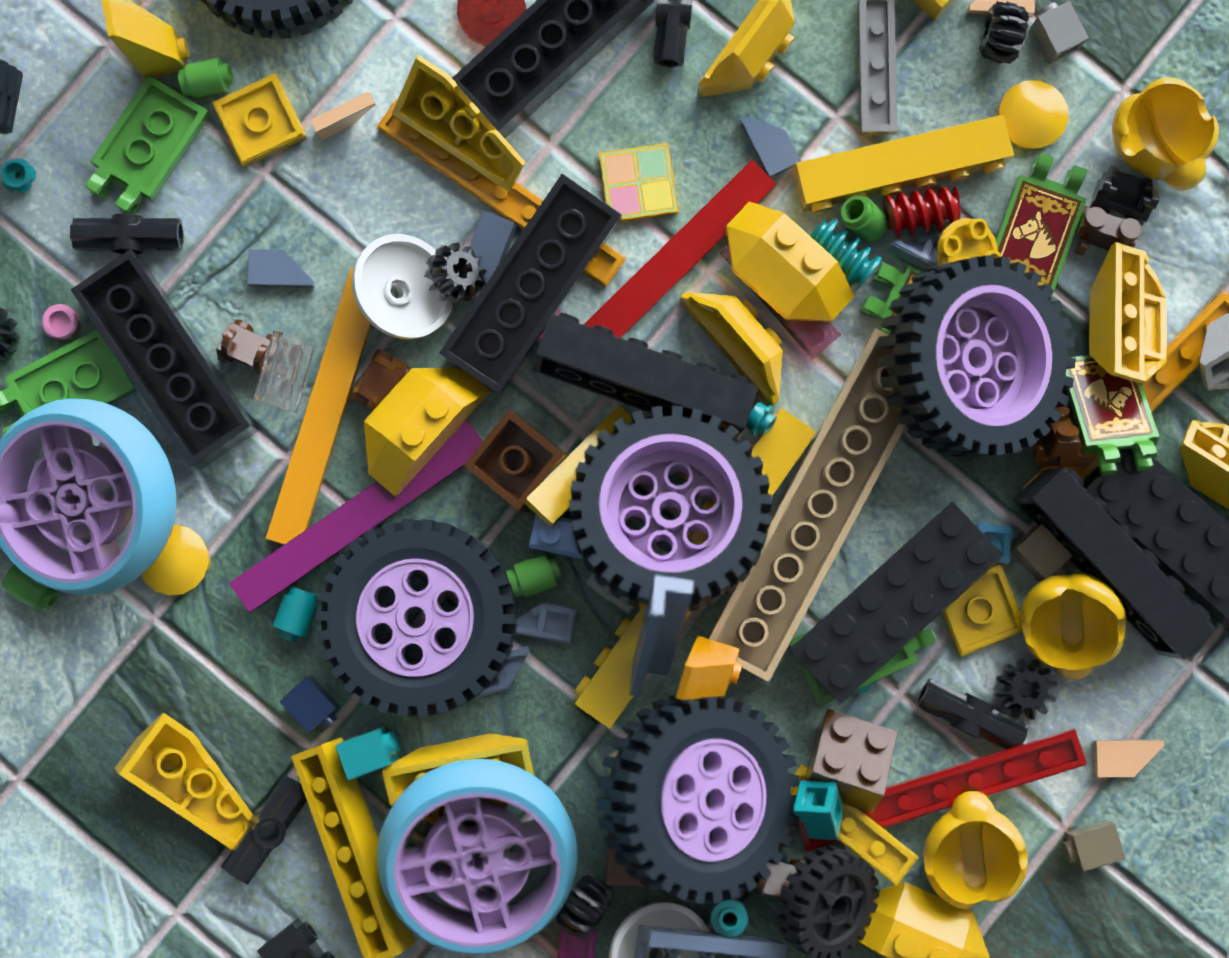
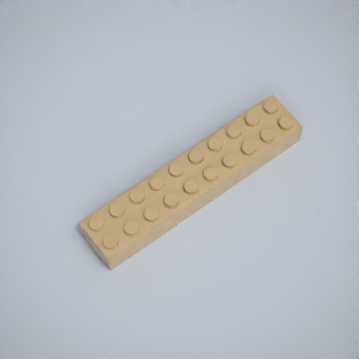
(813, 517)

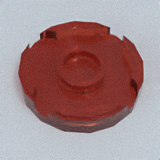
(487, 18)

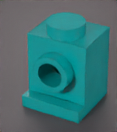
(820, 809)

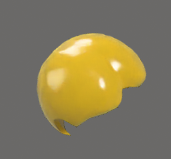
(1166, 133)
(1073, 623)
(974, 853)

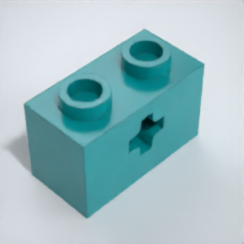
(368, 751)

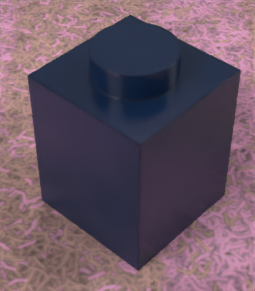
(311, 705)

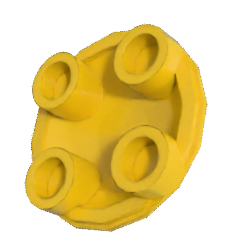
(1034, 114)
(966, 240)
(180, 563)

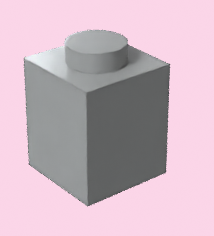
(1058, 31)

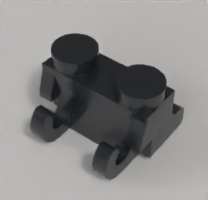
(1125, 195)

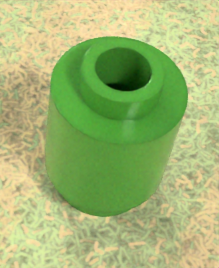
(205, 78)
(864, 218)
(534, 575)
(28, 590)

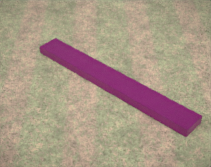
(348, 524)

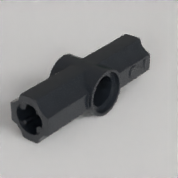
(672, 22)
(126, 233)
(971, 715)
(253, 849)

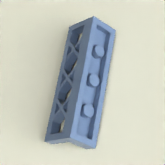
(660, 629)
(706, 942)

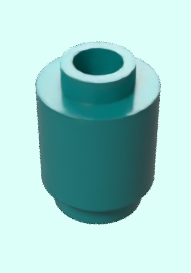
(295, 614)
(732, 928)

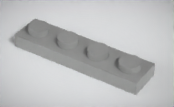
(877, 67)

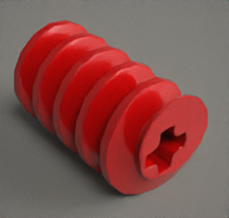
(922, 211)

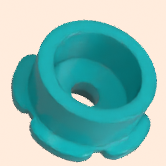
(9, 172)
(761, 419)

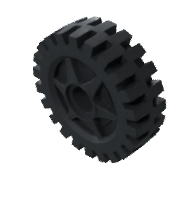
(827, 902)

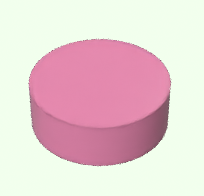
(61, 322)

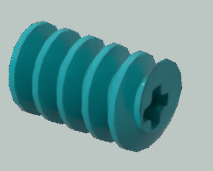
(851, 260)

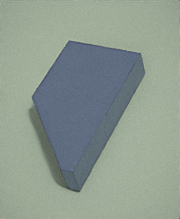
(771, 146)
(492, 241)

